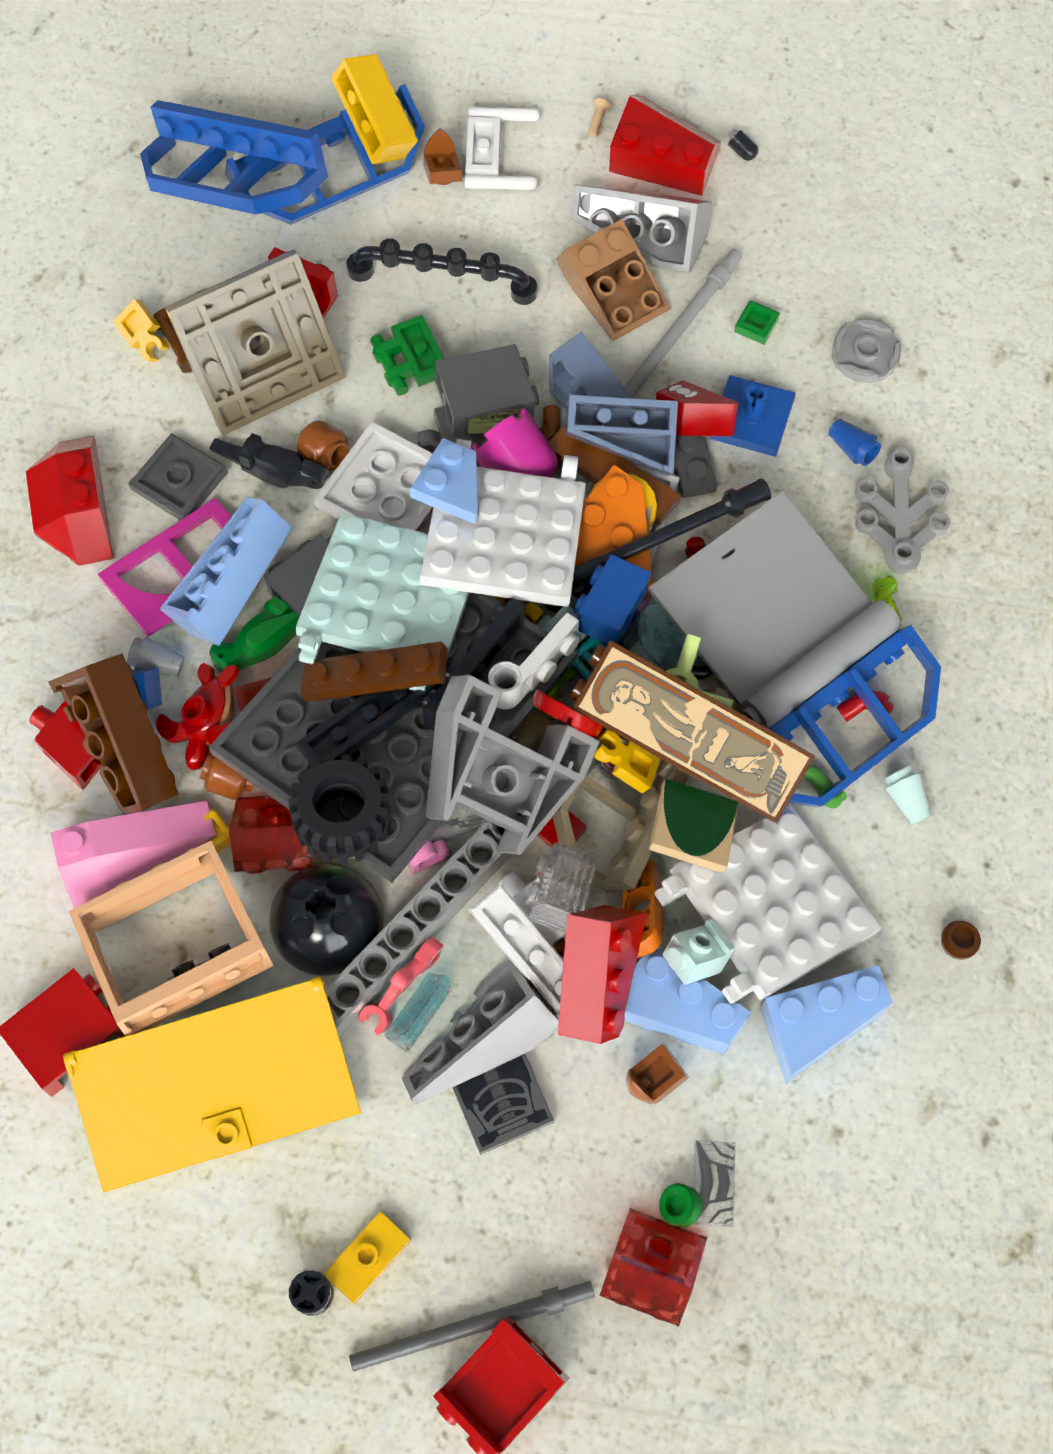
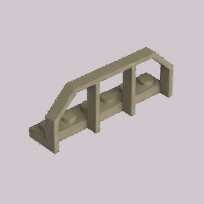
(634, 854)

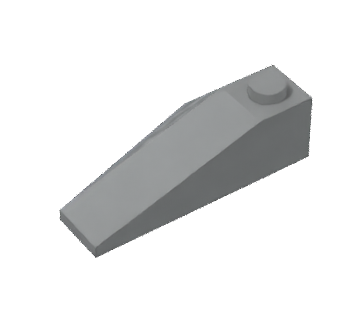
(662, 226)

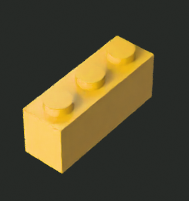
(374, 108)

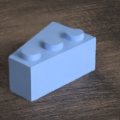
(689, 1012)
(822, 1016)

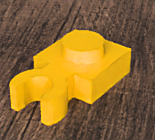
(139, 329)
(631, 762)

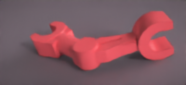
(401, 980)

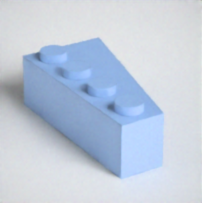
(227, 572)

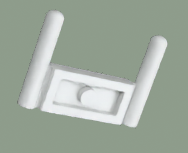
(484, 148)

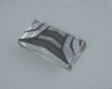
(715, 1181)

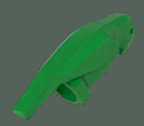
(259, 638)

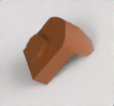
(441, 159)
(655, 1076)

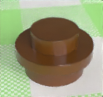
(960, 940)

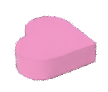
(429, 856)

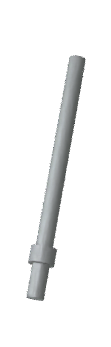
(716, 280)

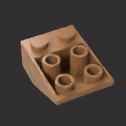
(613, 280)

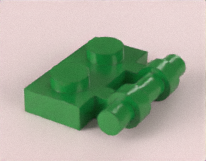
(418, 349)

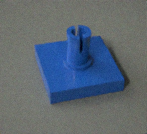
(760, 415)

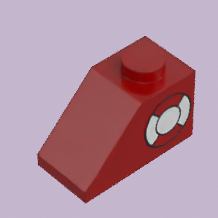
(700, 410)

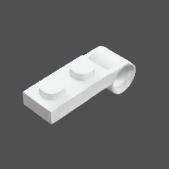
(538, 665)

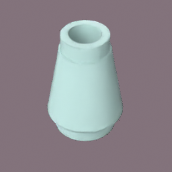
(909, 794)

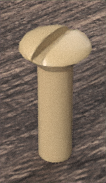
(601, 105)

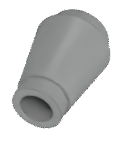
(150, 654)

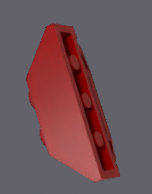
(70, 502)

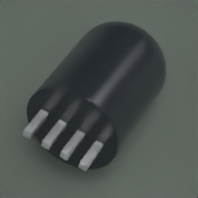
(743, 145)

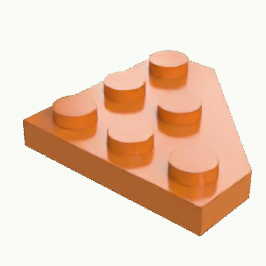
(612, 518)

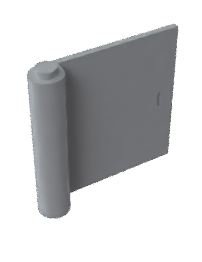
(775, 612)

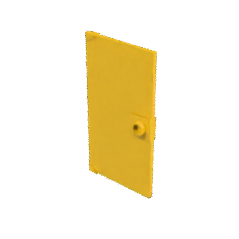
(212, 1084)

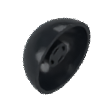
(329, 937)

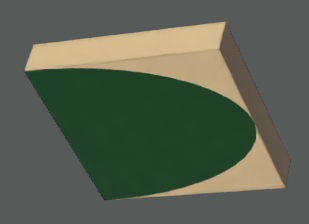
(694, 825)

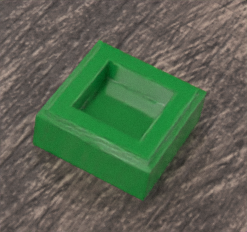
(757, 322)

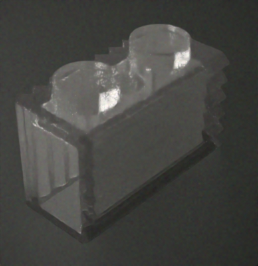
(562, 886)

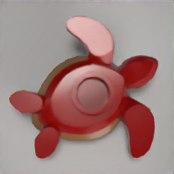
(203, 715)

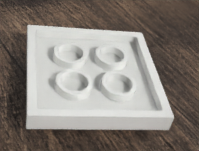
(377, 481)

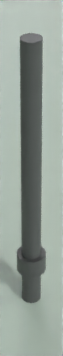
(551, 1301)

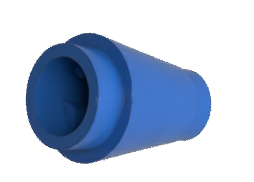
(855, 442)

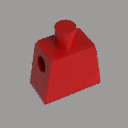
(63, 744)

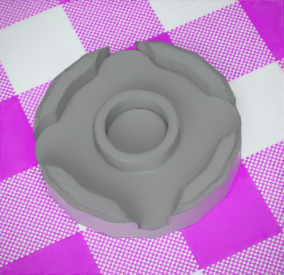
(866, 351)

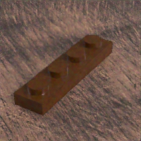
(375, 671)

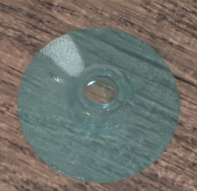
(652, 630)

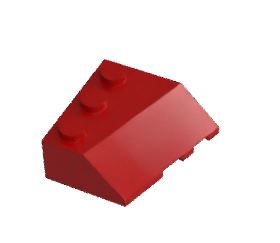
(661, 148)

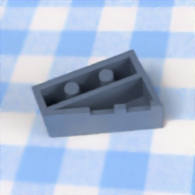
(580, 370)
(626, 427)

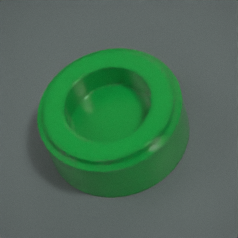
(680, 1205)

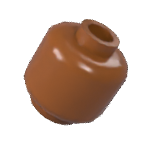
(323, 444)
(222, 779)

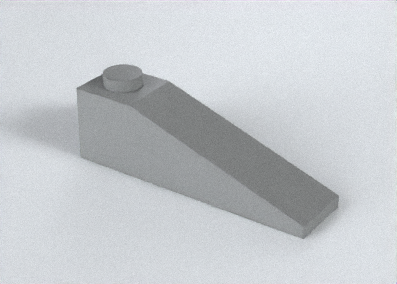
(497, 1027)

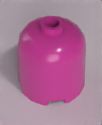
(517, 448)

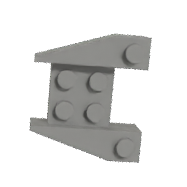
(495, 774)

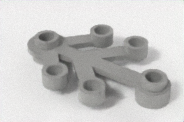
(900, 515)

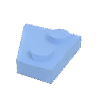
(449, 481)

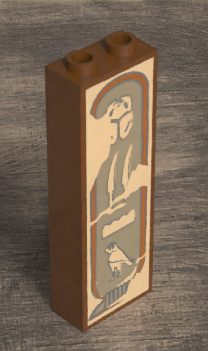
(691, 730)

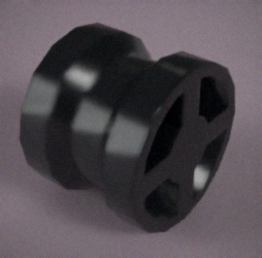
(306, 1287)

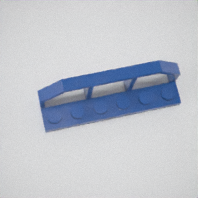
(236, 134)
(332, 134)
(836, 692)

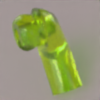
(882, 590)

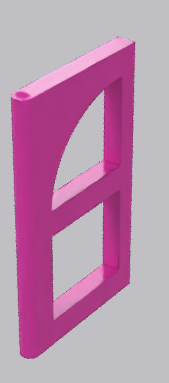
(144, 606)

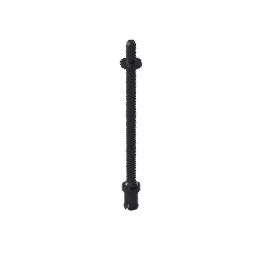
(732, 503)

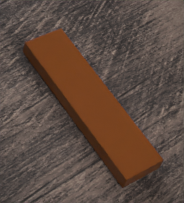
(596, 463)

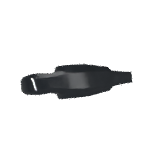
(272, 463)

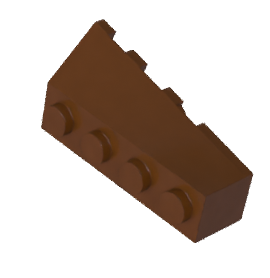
(118, 733)

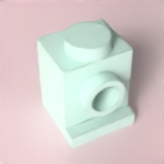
(698, 952)

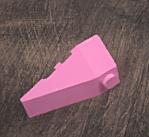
(119, 848)

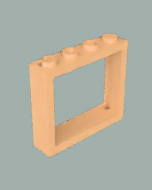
(190, 987)

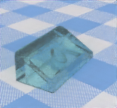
(419, 1010)

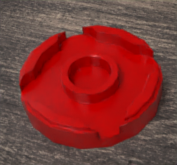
(566, 714)

